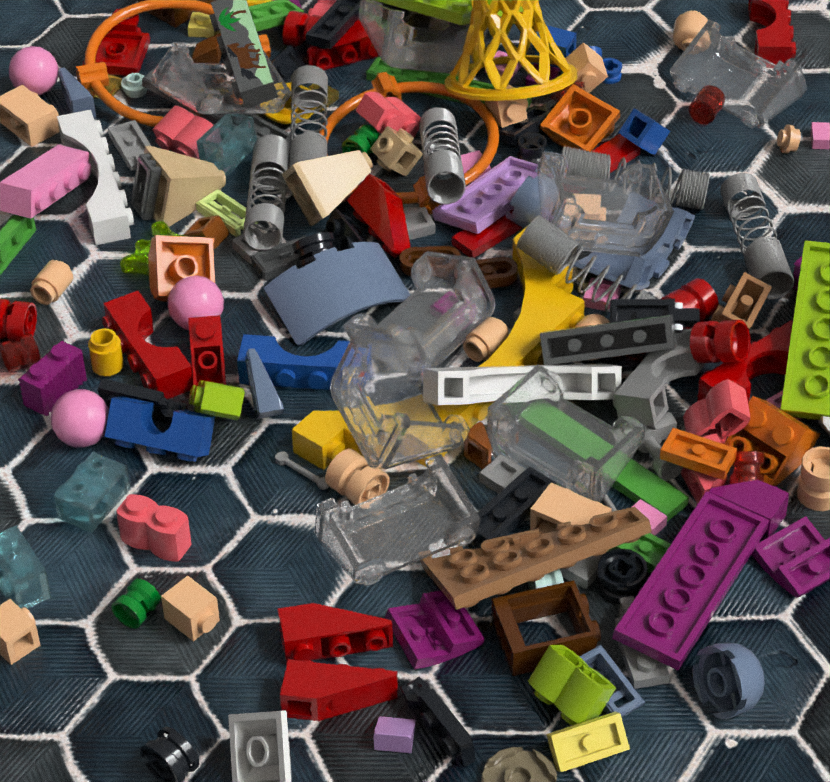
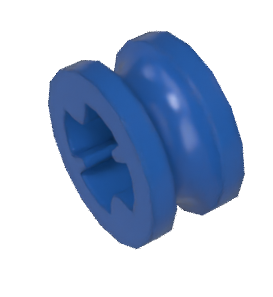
(613, 69)

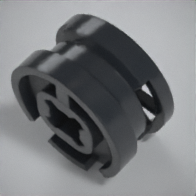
(311, 245)
(620, 574)
(170, 755)

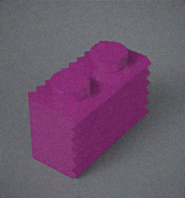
(52, 376)

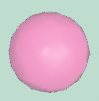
(34, 69)
(194, 298)
(79, 418)

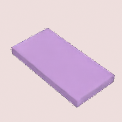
(487, 196)

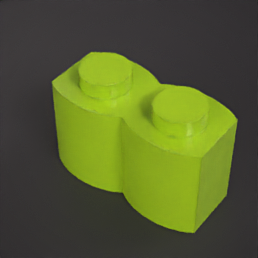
(217, 399)
(570, 685)

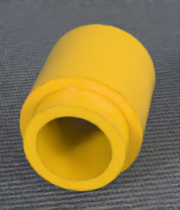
(105, 352)

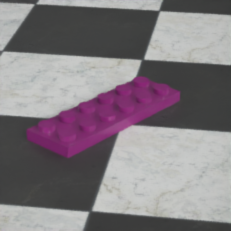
(691, 580)

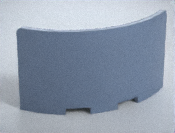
(652, 264)
(334, 288)

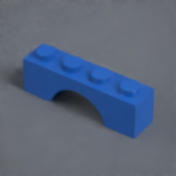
(290, 369)

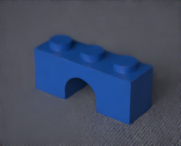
(132, 424)

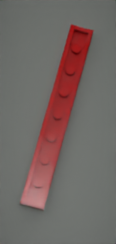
(475, 244)

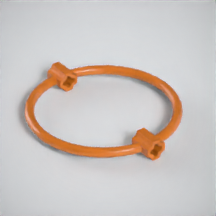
(95, 74)
(388, 87)

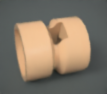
(354, 478)
(815, 479)

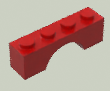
(776, 40)
(764, 357)
(160, 367)

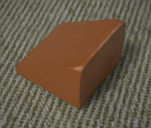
(207, 51)
(210, 228)
(477, 446)

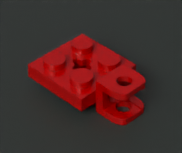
(129, 42)

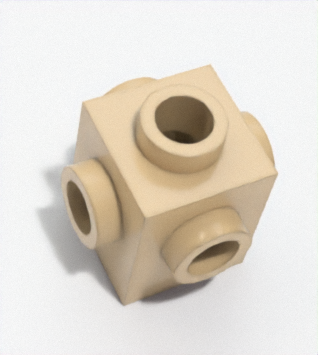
(391, 149)

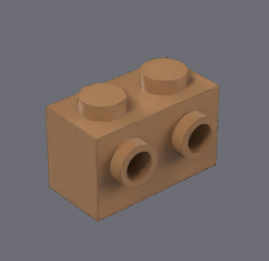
(743, 300)

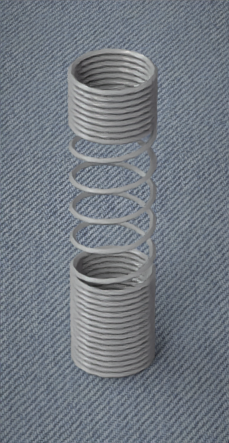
(308, 144)
(442, 160)
(597, 165)
(267, 177)
(557, 250)
(763, 256)

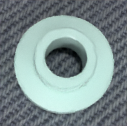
(133, 85)

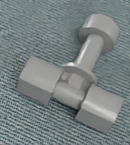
(651, 445)

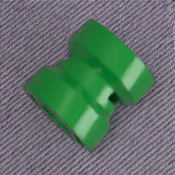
(362, 140)
(138, 600)

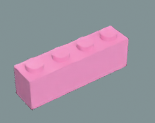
(44, 181)

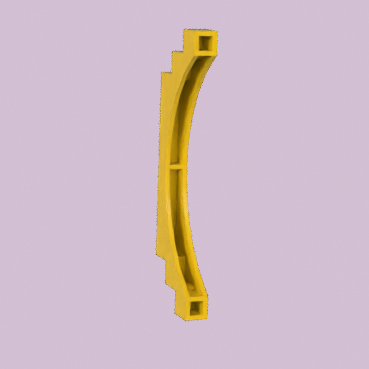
(545, 307)

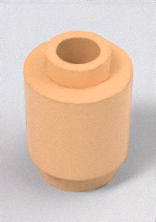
(51, 282)
(485, 339)

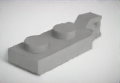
(129, 142)
(641, 668)

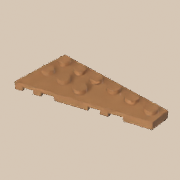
(527, 556)

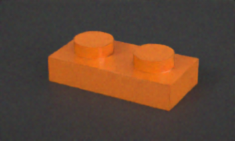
(698, 453)

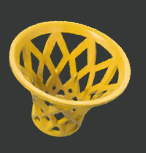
(528, 23)

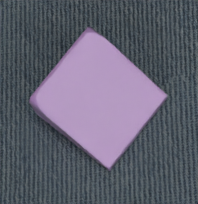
(394, 734)

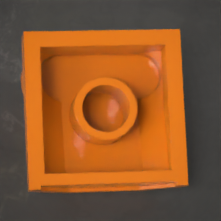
(580, 120)
(177, 258)

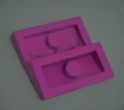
(795, 557)
(433, 630)

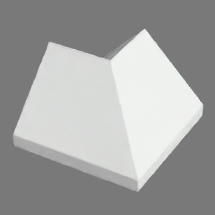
(260, 747)

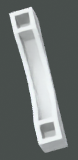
(106, 208)
(487, 384)

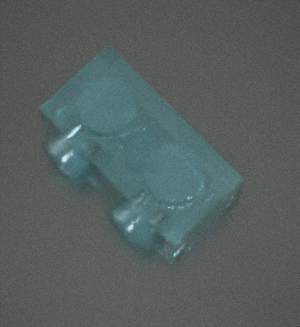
(228, 142)
(91, 492)
(21, 571)

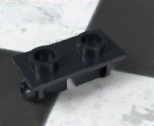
(343, 230)

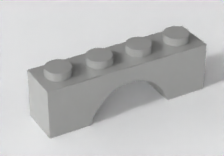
(644, 391)

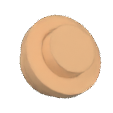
(788, 139)

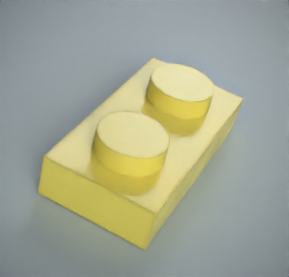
(588, 741)

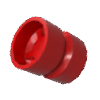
(296, 27)
(696, 295)
(17, 319)
(720, 341)

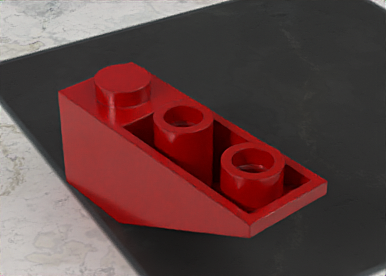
(349, 49)
(383, 211)
(207, 349)
(325, 632)
(329, 690)

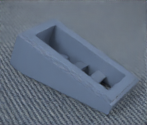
(75, 94)
(263, 392)
(599, 659)

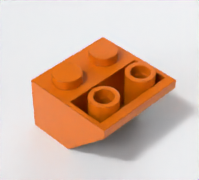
(778, 436)

